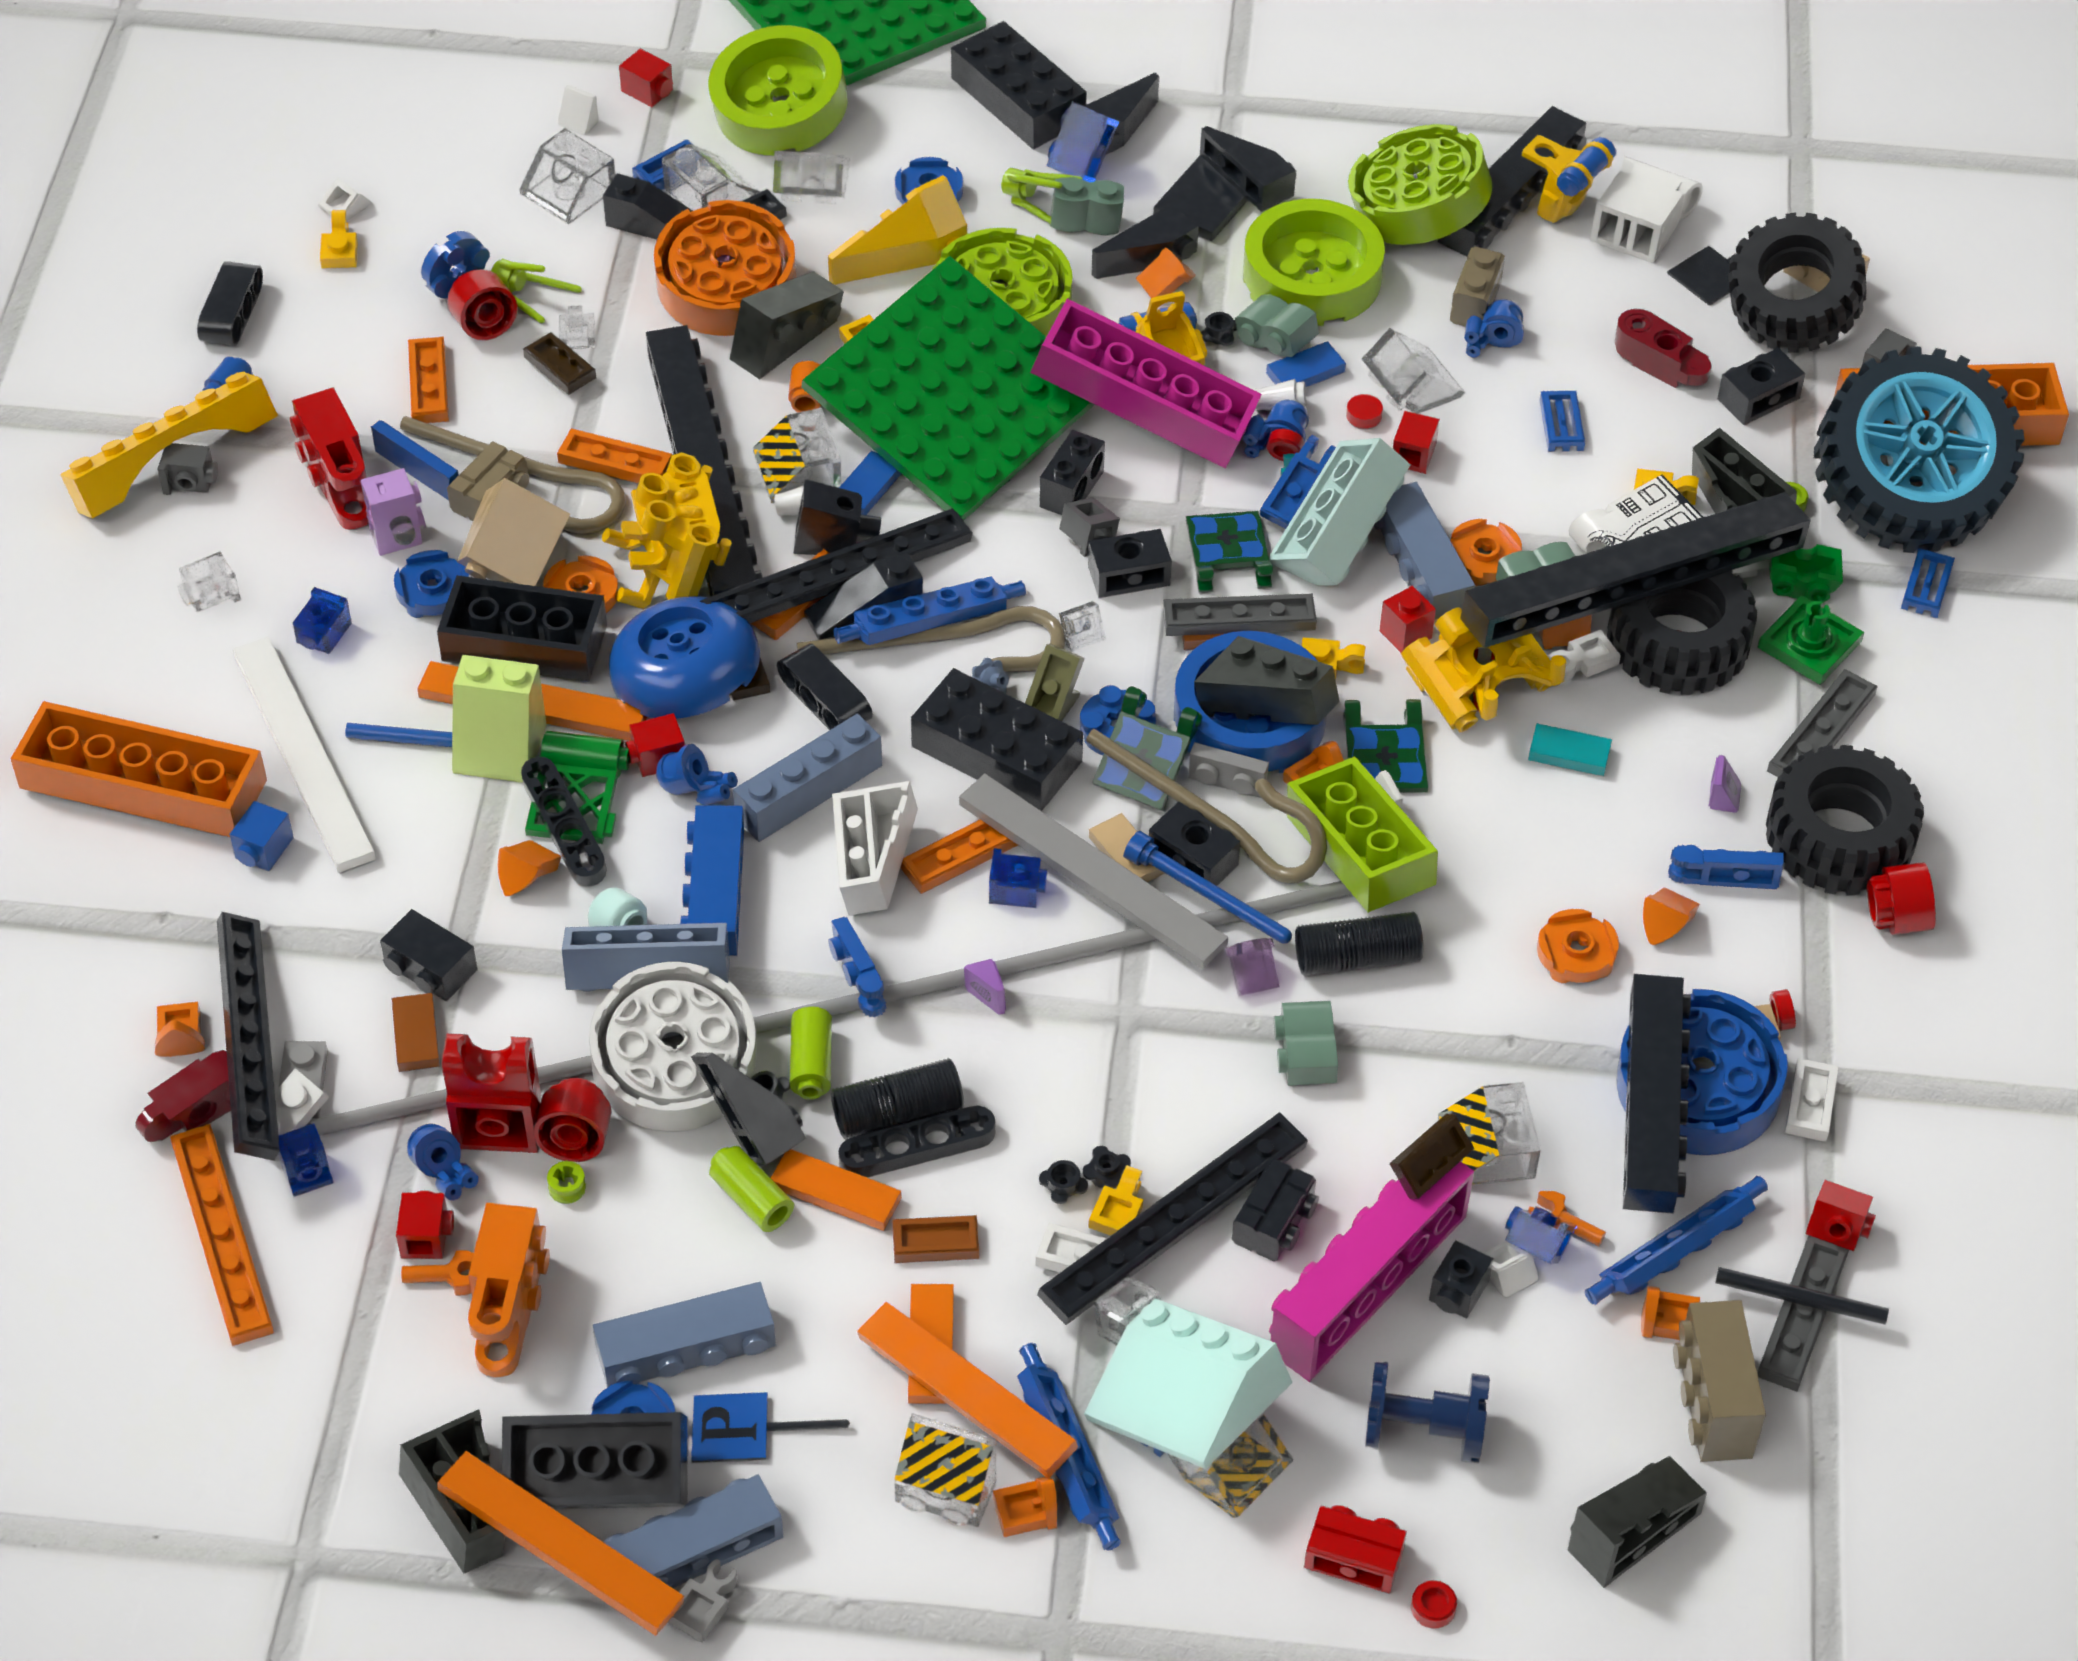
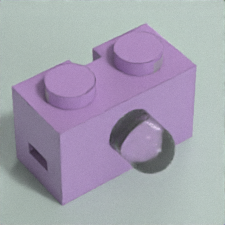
(393, 511)

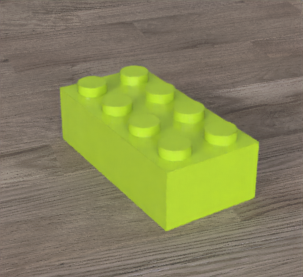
(1367, 835)

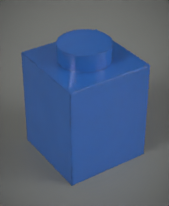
(261, 836)

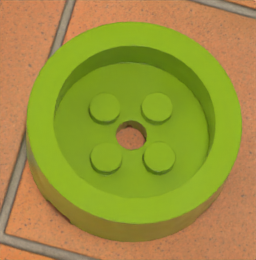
(778, 64)
(1442, 199)
(1313, 235)
(1033, 267)

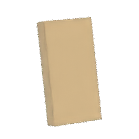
(1112, 838)

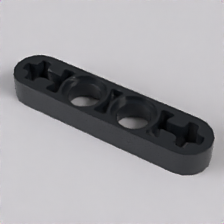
(562, 821)
(914, 1135)

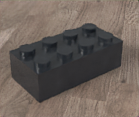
(1015, 83)
(523, 625)
(997, 736)
(598, 1459)

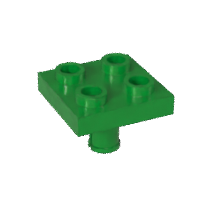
(1810, 639)

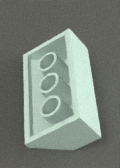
(1340, 511)

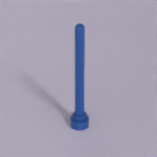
(1144, 851)

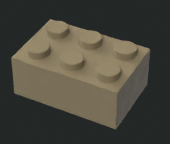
(1719, 1381)

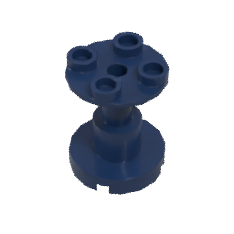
(1445, 1413)

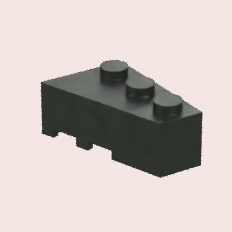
(783, 321)
(1733, 475)
(1267, 682)
(421, 1467)
(1634, 1519)

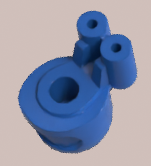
(1499, 327)
(1283, 415)
(689, 772)
(438, 1156)

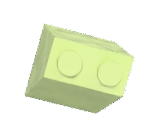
(496, 717)

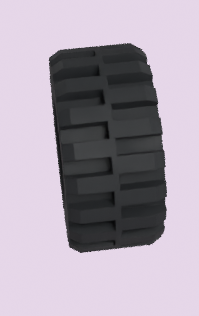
(1797, 243)
(1687, 659)
(1848, 782)

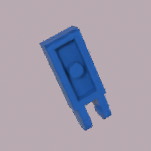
(1294, 484)
(1726, 867)
(857, 967)

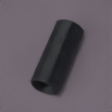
(1369, 943)
(912, 1095)

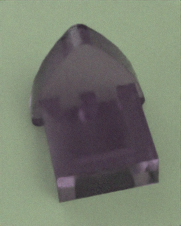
(1253, 965)

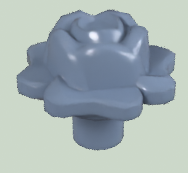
(992, 674)

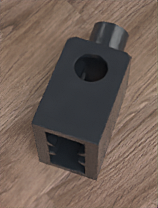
(831, 519)

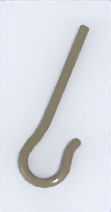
(539, 469)
(965, 629)
(1247, 842)

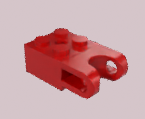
(332, 452)
(492, 1094)

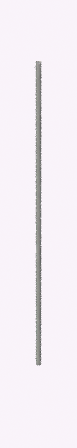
(850, 1002)

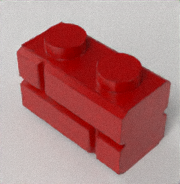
(1355, 1548)

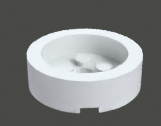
(652, 1080)

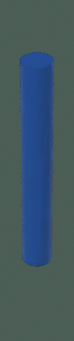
(398, 734)

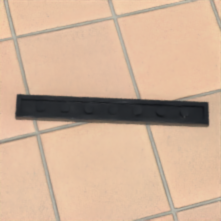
(828, 572)
(247, 1037)
(1170, 1218)

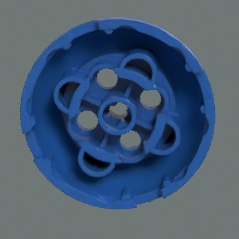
(682, 657)

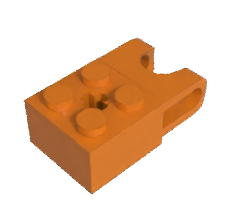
(505, 1282)

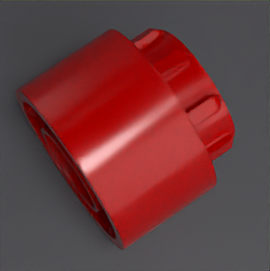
(482, 304)
(1902, 899)
(572, 1120)

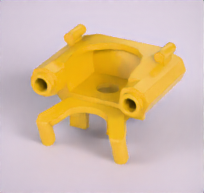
(676, 527)
(1451, 672)

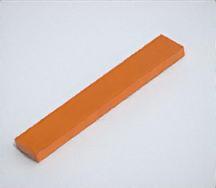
(562, 706)
(221, 1235)
(968, 1390)
(561, 1543)

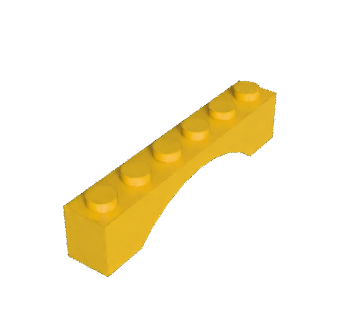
(105, 478)

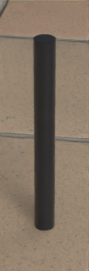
(1802, 1295)

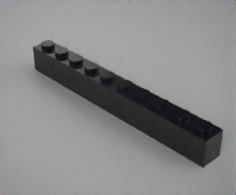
(695, 432)
(1634, 569)

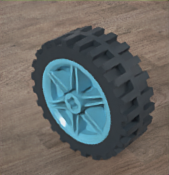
(1881, 495)

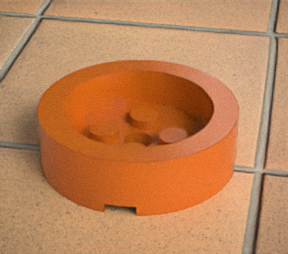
(710, 294)

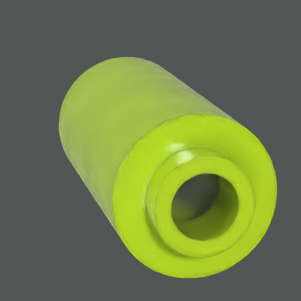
(810, 1052)
(751, 1188)

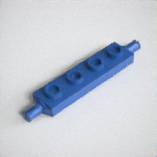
(929, 610)
(1669, 1247)
(1079, 1473)

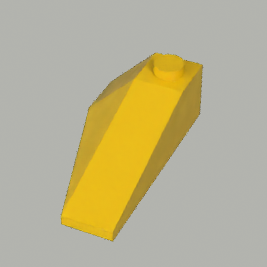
(903, 239)

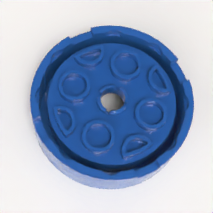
(1257, 737)
(1745, 1086)

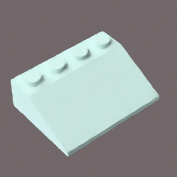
(1186, 1383)

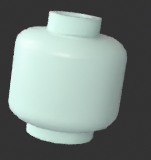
(616, 908)

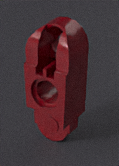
(1660, 349)
(187, 1099)

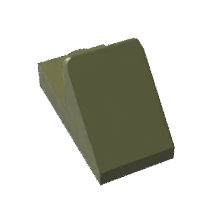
(1055, 682)

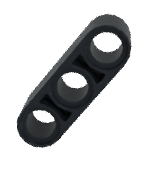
(230, 303)
(822, 687)

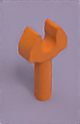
(1555, 1202)
(443, 1273)

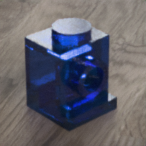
(322, 621)
(1016, 880)
(304, 1160)
(1538, 1233)

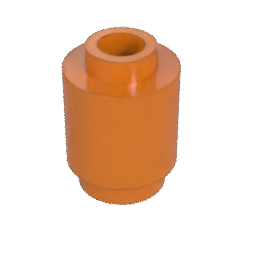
(799, 398)

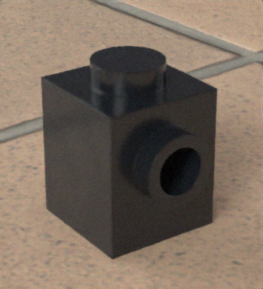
(1460, 1279)

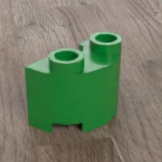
(1807, 573)

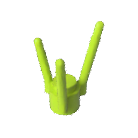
(1024, 183)
(515, 278)

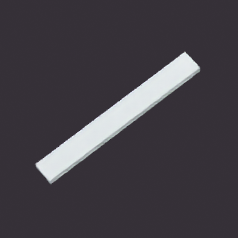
(304, 755)

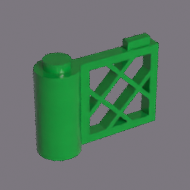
(587, 761)

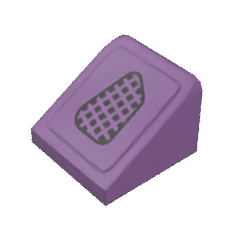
(1724, 787)
(986, 984)

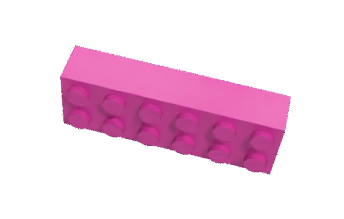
(1146, 383)
(1364, 1269)

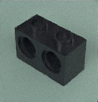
(1072, 471)

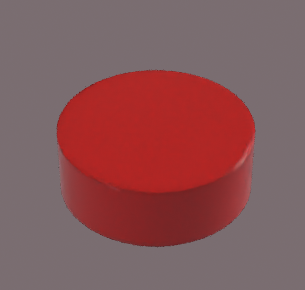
(1364, 411)
(1284, 442)
(1783, 1009)
(1434, 1604)

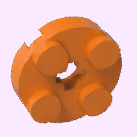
(1478, 534)
(586, 571)
(1577, 965)

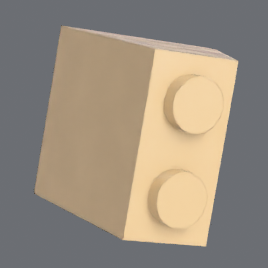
(512, 535)

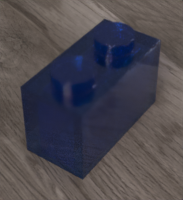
(1081, 142)

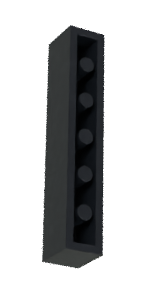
(1517, 180)
(1654, 1094)

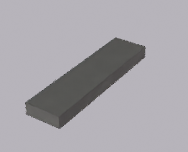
(1239, 613)
(1827, 719)
(1798, 1324)

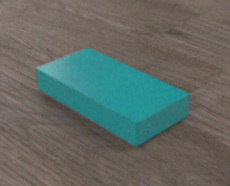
(1570, 749)

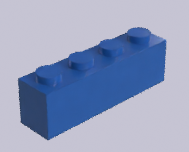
(715, 868)

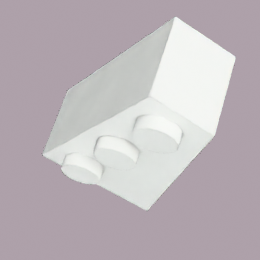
(871, 842)

